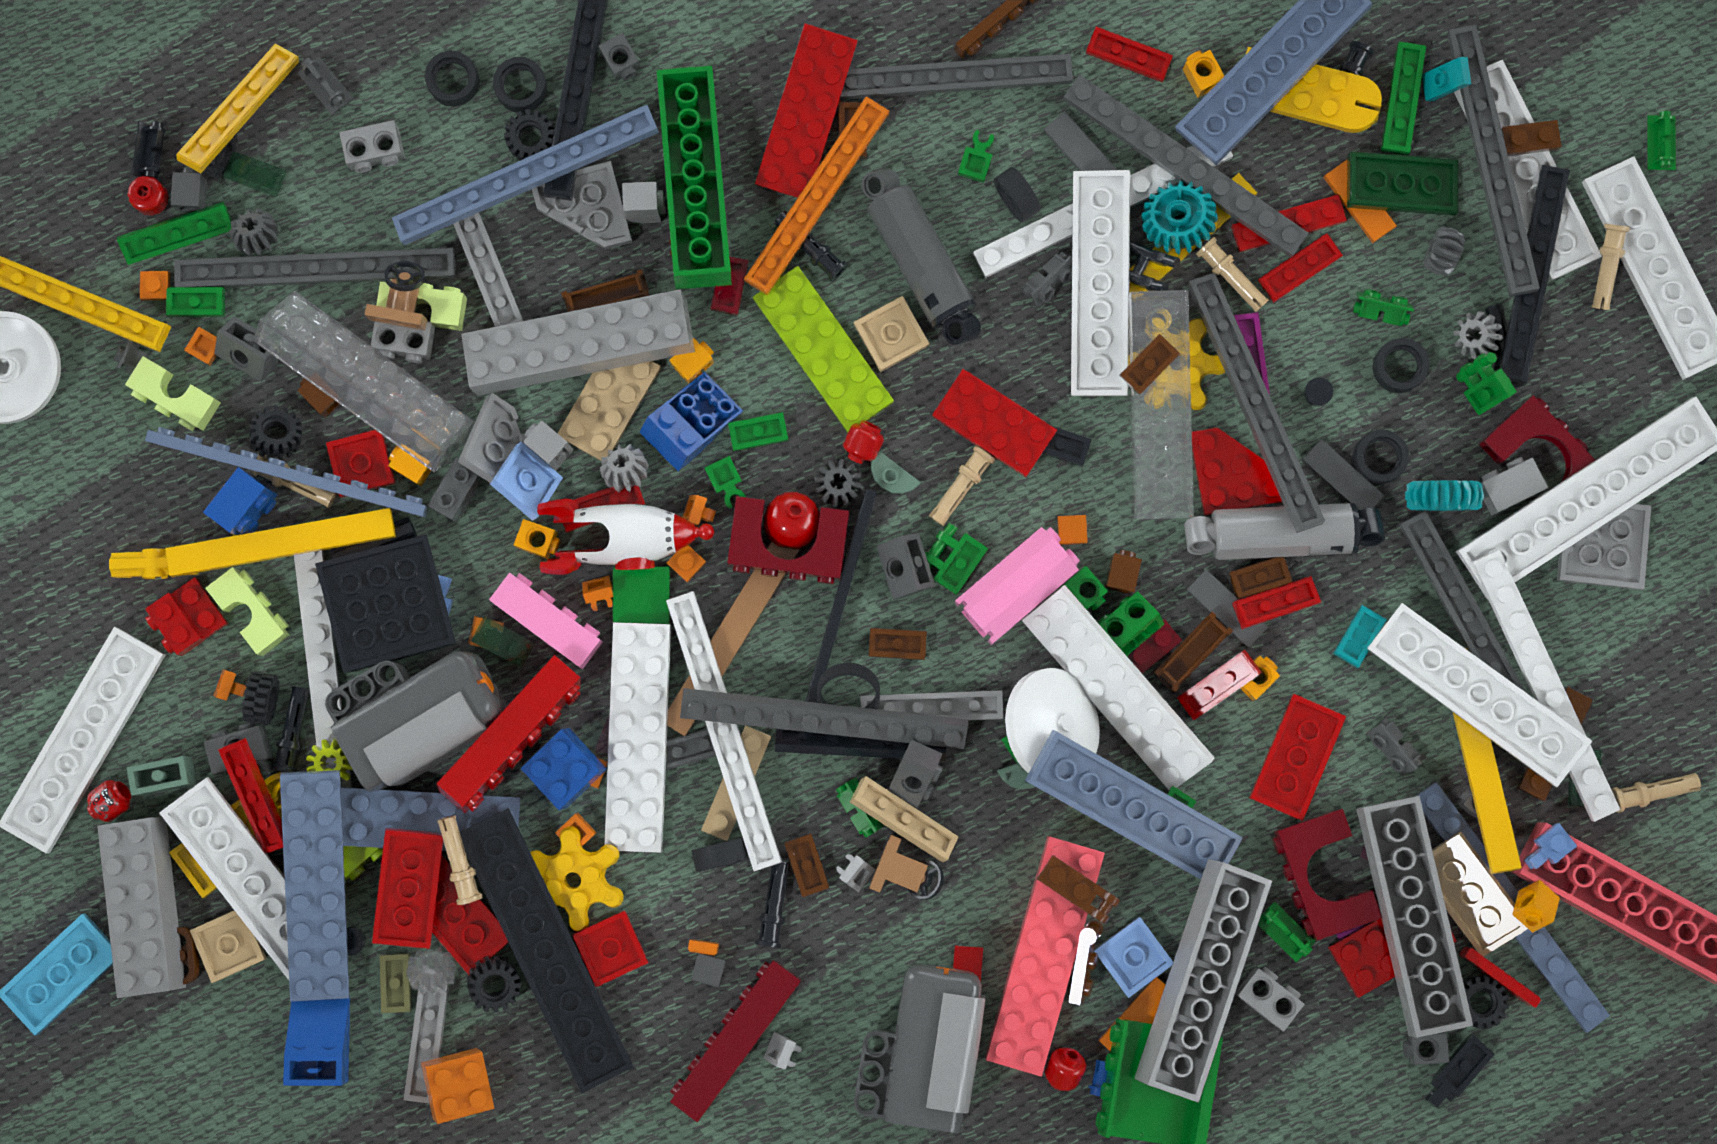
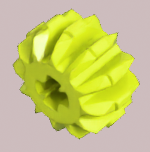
(331, 751)

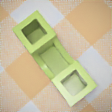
(447, 305)
(151, 383)
(265, 628)

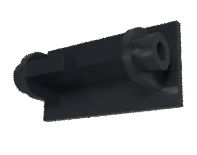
(148, 149)

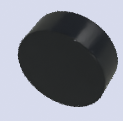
(1318, 392)
(355, 940)

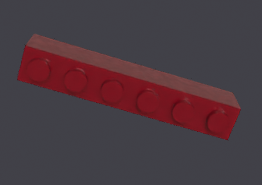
(735, 1040)

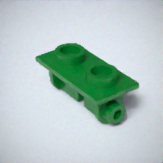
(1661, 141)
(1393, 308)
(863, 822)
(1285, 932)

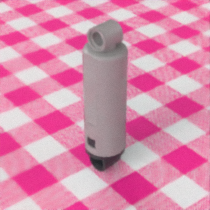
(1270, 533)

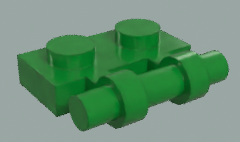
(1491, 390)
(960, 563)

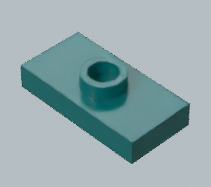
(1446, 79)
(1359, 636)

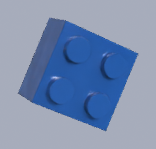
(241, 503)
(563, 768)

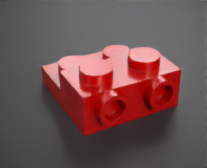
(185, 617)

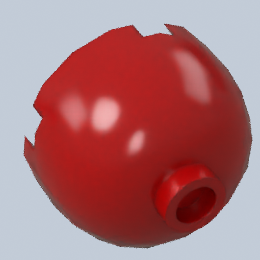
(791, 520)

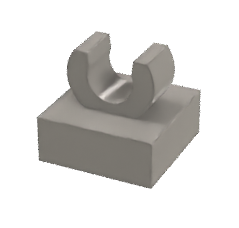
(856, 873)
(780, 1051)

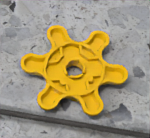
(1200, 363)
(590, 868)

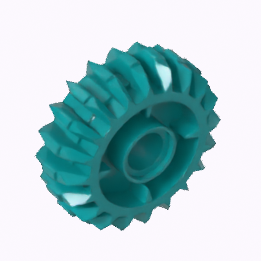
(1183, 233)
(1444, 495)

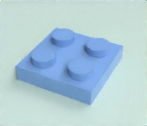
(526, 480)
(1133, 957)

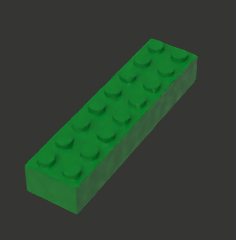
(693, 177)

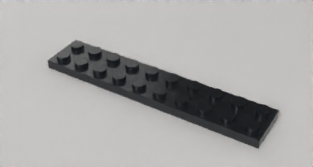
(545, 950)

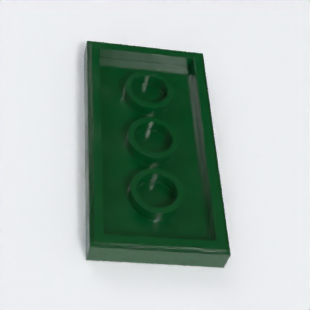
(1402, 183)

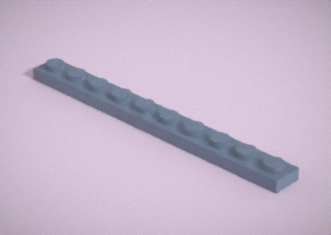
(525, 175)
(276, 468)
(1537, 945)

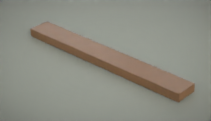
(735, 628)

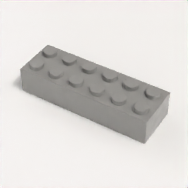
(141, 906)

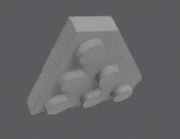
(594, 209)
(491, 438)
(1612, 553)

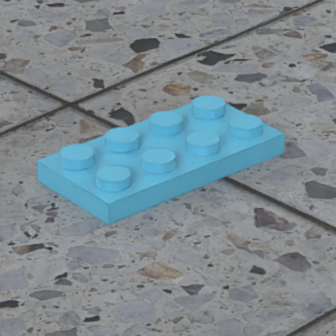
(59, 974)

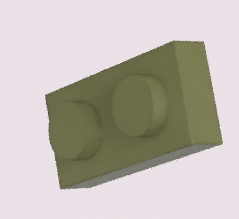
(394, 983)

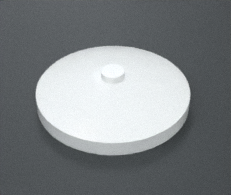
(27, 367)
(1044, 703)

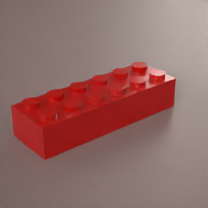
(509, 735)

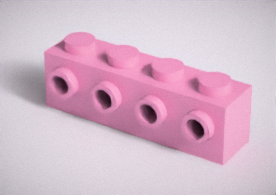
(545, 620)

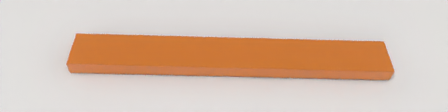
(816, 196)

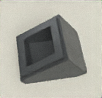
(708, 969)

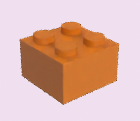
(457, 1085)

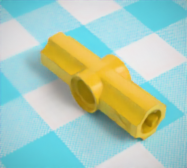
(144, 564)

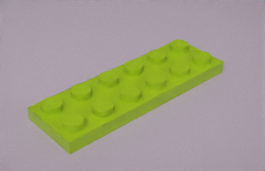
(823, 349)

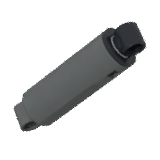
(921, 256)

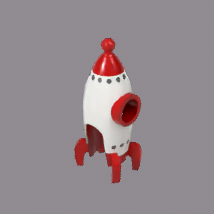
(636, 535)

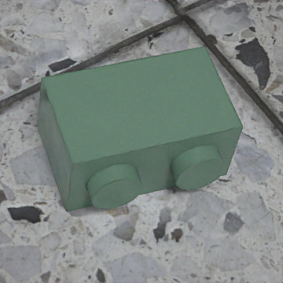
(161, 776)

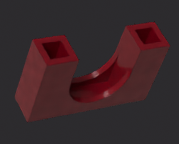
(1534, 421)
(821, 562)
(1297, 846)

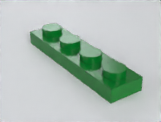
(1403, 98)
(175, 233)

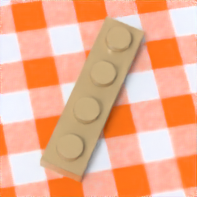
(721, 814)
(904, 819)

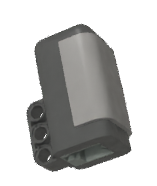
(414, 719)
(931, 1056)

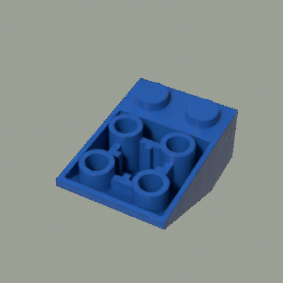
(690, 421)
(317, 1043)

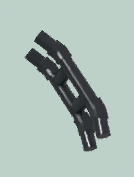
(1157, 257)

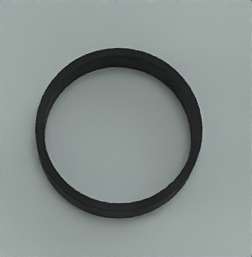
(854, 670)

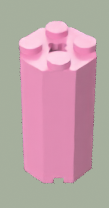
(1018, 584)

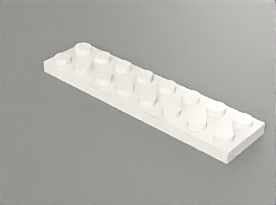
(1574, 241)
(1657, 266)
(1100, 282)
(1118, 688)
(1479, 695)
(637, 736)
(81, 740)
(234, 864)

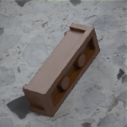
(607, 293)
(1191, 652)

